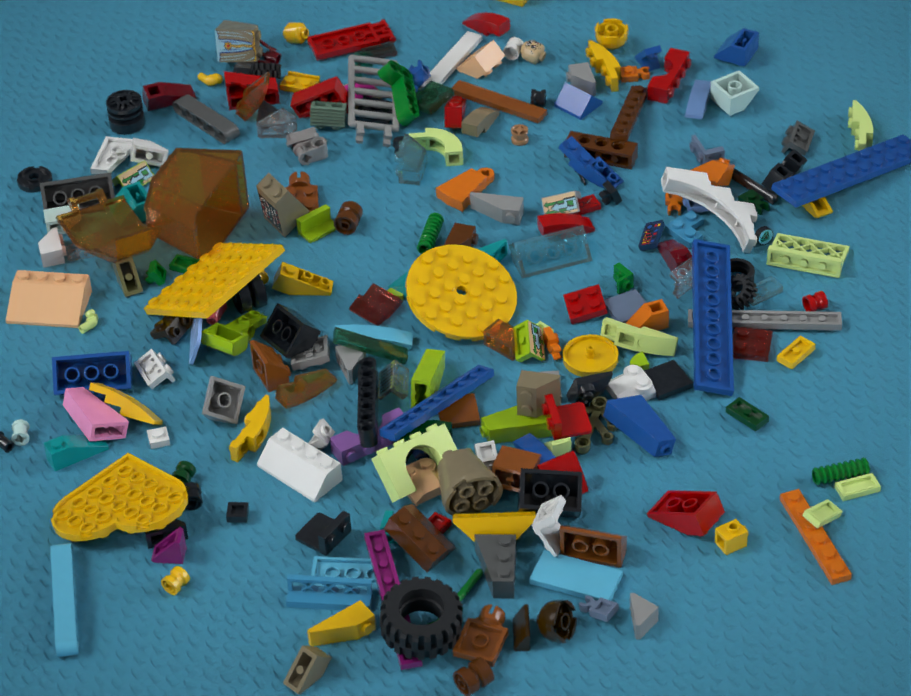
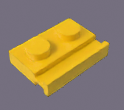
(297, 81)

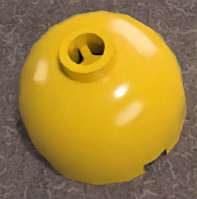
(611, 33)

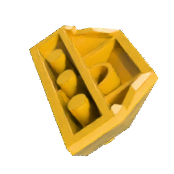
(494, 523)

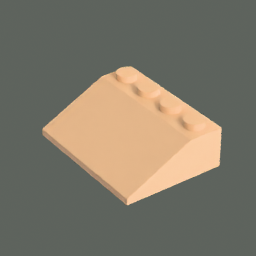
(48, 299)

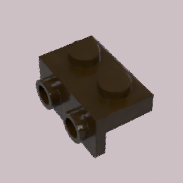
(172, 328)

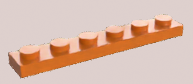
(816, 539)

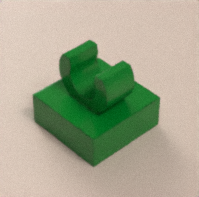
(155, 273)

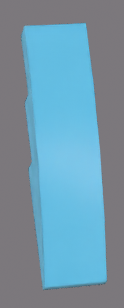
(390, 335)

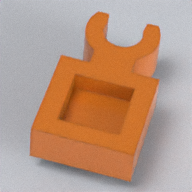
(631, 73)
(673, 202)
(552, 342)

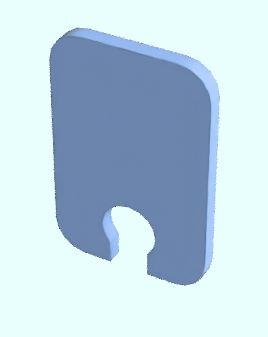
(195, 339)

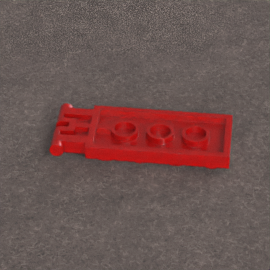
(350, 39)

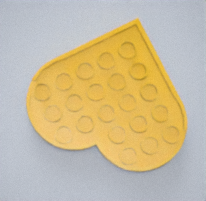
(122, 497)

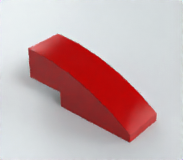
(488, 23)
(560, 221)

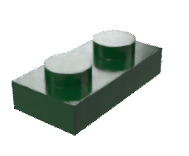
(747, 414)

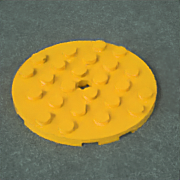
(434, 295)

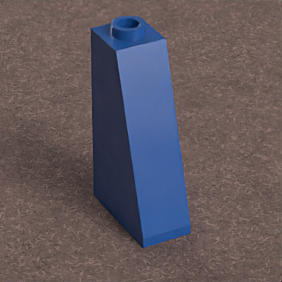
(641, 424)

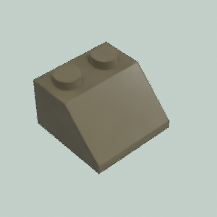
(531, 391)

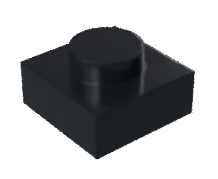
(237, 512)

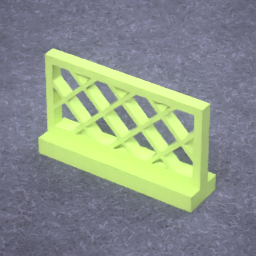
(801, 260)

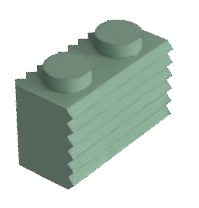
(328, 115)

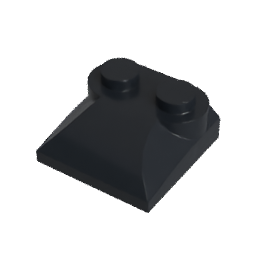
(588, 387)

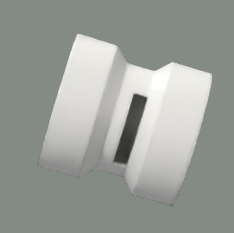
(513, 48)

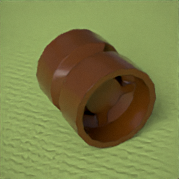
(348, 217)
(475, 676)

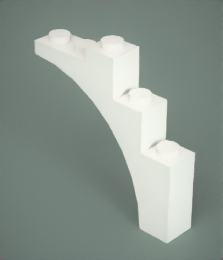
(719, 200)

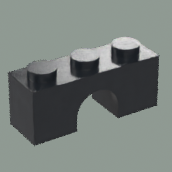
(789, 167)

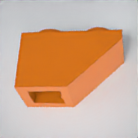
(651, 315)

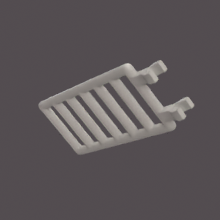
(352, 101)

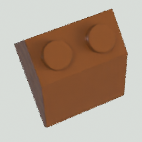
(269, 366)

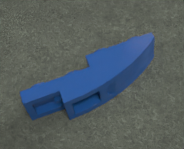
(590, 168)

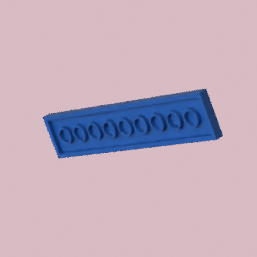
(845, 171)
(712, 318)

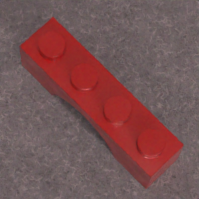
(662, 87)

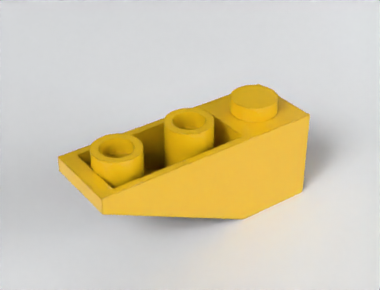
(297, 281)

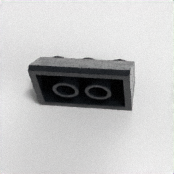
(289, 332)
(543, 485)

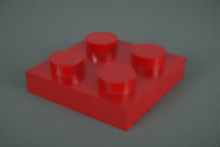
(585, 304)

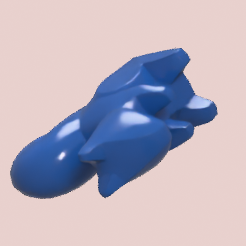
(420, 74)

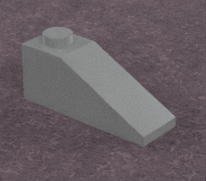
(498, 207)

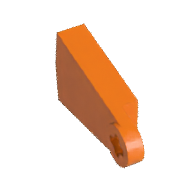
(457, 190)

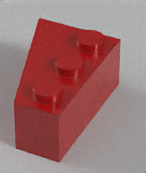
(237, 82)
(328, 91)

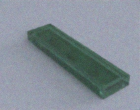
(370, 345)

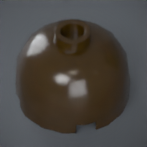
(557, 621)

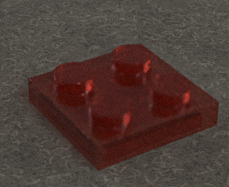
(752, 344)

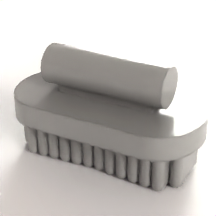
(301, 136)

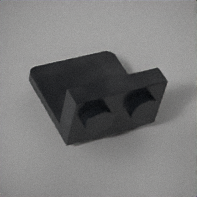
(324, 532)

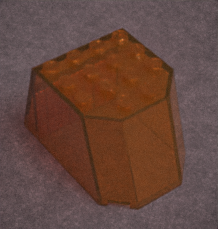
(197, 198)

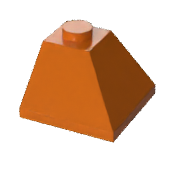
(718, 171)

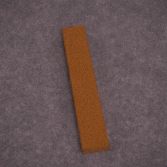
(499, 101)

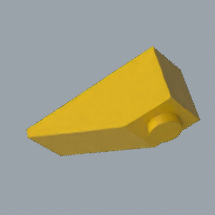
(344, 626)

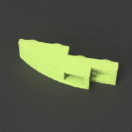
(860, 126)
(637, 339)

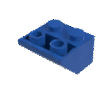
(739, 47)

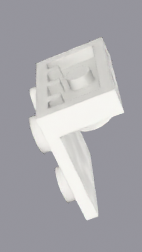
(547, 524)

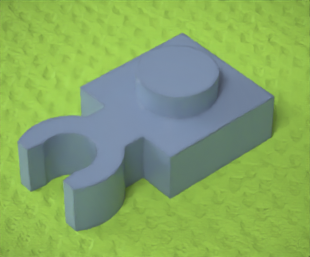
(600, 609)

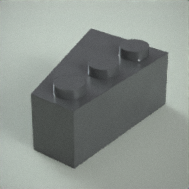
(498, 562)

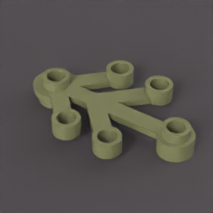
(596, 408)

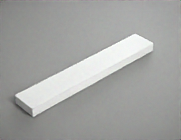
(454, 58)

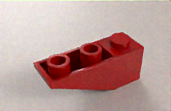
(455, 112)

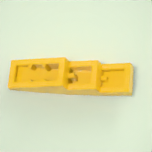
(129, 406)

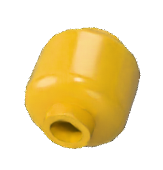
(295, 32)

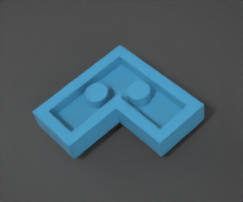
(684, 228)

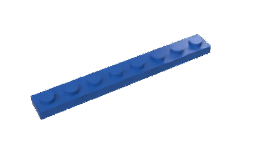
(436, 402)

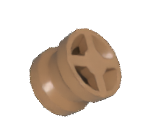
(519, 135)

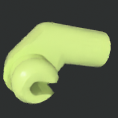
(91, 321)

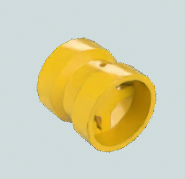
(173, 582)

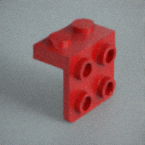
(567, 419)

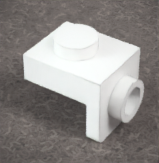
(322, 434)
(486, 452)

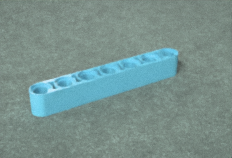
(64, 600)

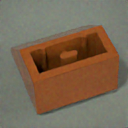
(509, 464)

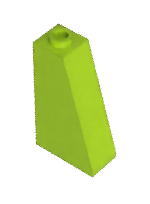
(427, 376)
(508, 426)

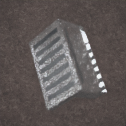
(394, 379)

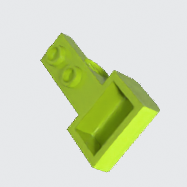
(235, 335)

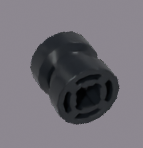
(194, 496)

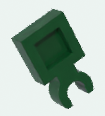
(758, 201)

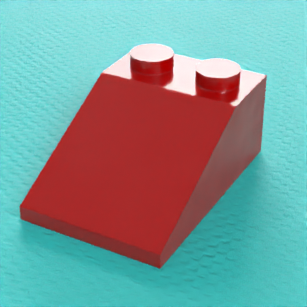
(688, 511)

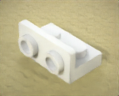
(154, 369)

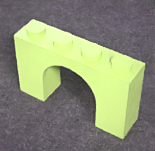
(392, 462)

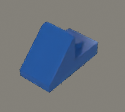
(649, 58)

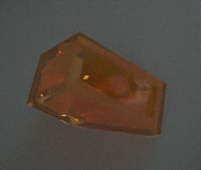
(500, 338)

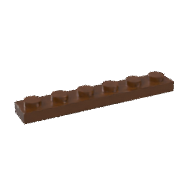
(629, 113)

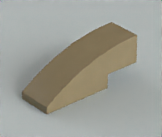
(479, 121)

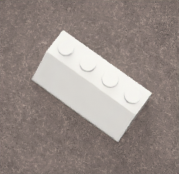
(300, 465)

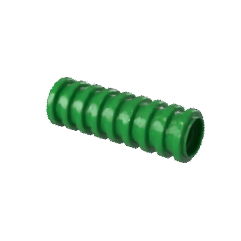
(430, 232)
(840, 471)

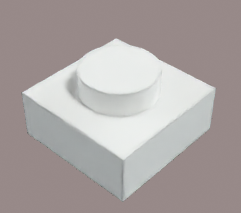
(158, 437)

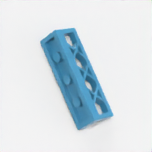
(329, 596)

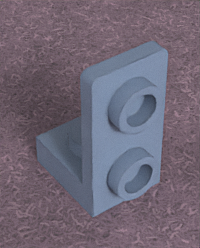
(702, 155)

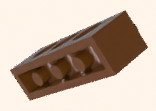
(612, 152)

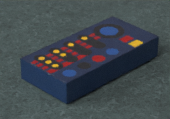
(651, 235)

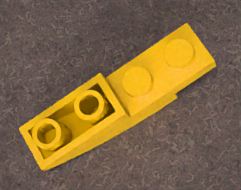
(604, 63)
(254, 432)

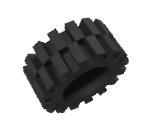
(261, 68)
(746, 294)

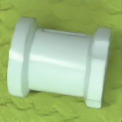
(20, 434)

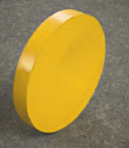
(590, 355)

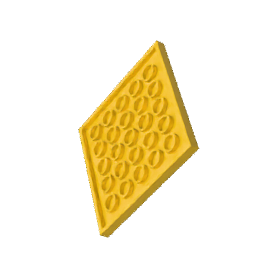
(213, 279)

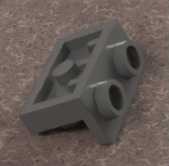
(798, 138)

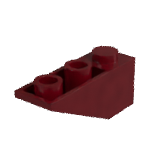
(164, 94)

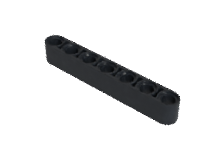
(368, 402)

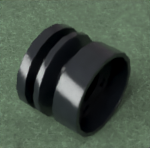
(125, 112)

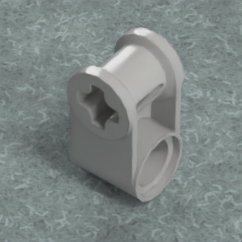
(313, 150)

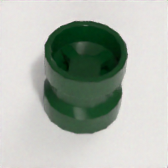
(184, 471)

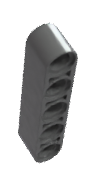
(206, 119)

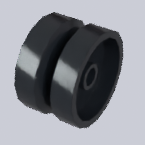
(251, 294)

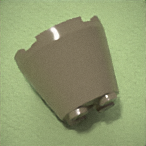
(466, 483)

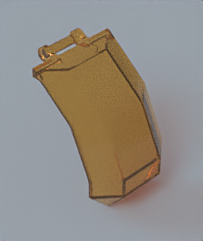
(108, 228)

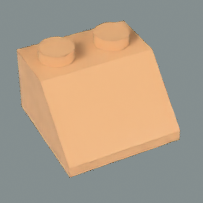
(482, 61)

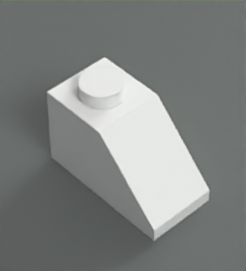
(148, 151)

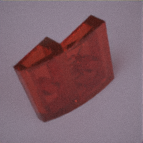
(375, 305)

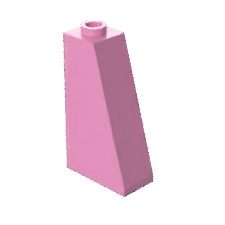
(94, 416)

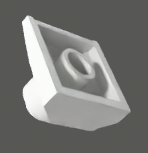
(632, 383)

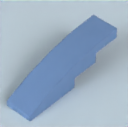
(698, 99)

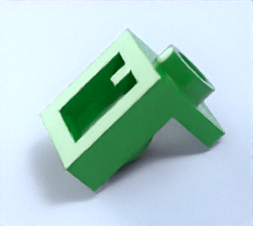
(623, 278)

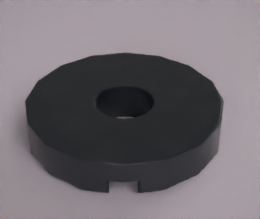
(26, 178)

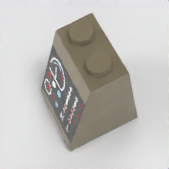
(279, 205)

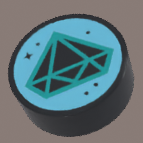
(764, 235)

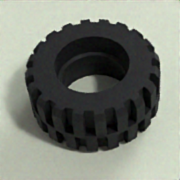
(421, 640)

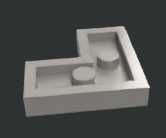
(317, 355)

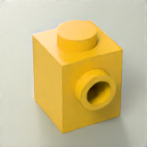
(731, 536)

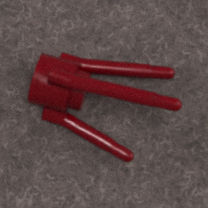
(270, 56)

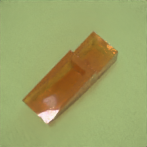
(252, 97)
(304, 387)

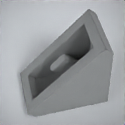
(643, 615)

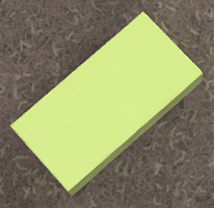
(857, 487)
(822, 513)

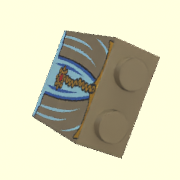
(238, 42)

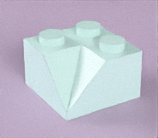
(733, 92)

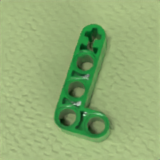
(402, 90)

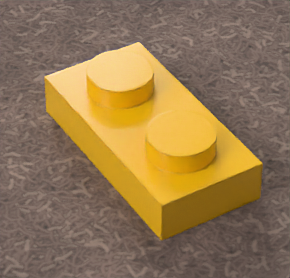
(796, 352)

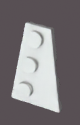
(111, 154)

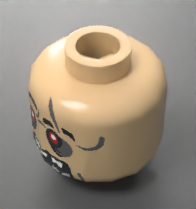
(533, 51)

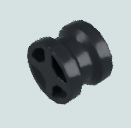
(538, 97)

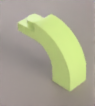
(442, 142)

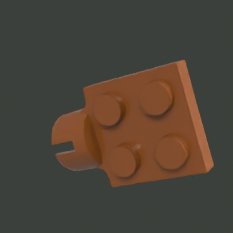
(303, 190)
(482, 636)

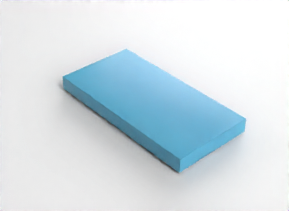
(345, 568)
(575, 576)

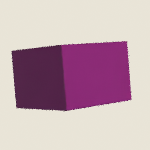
(170, 549)

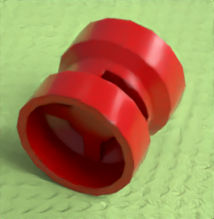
(815, 301)

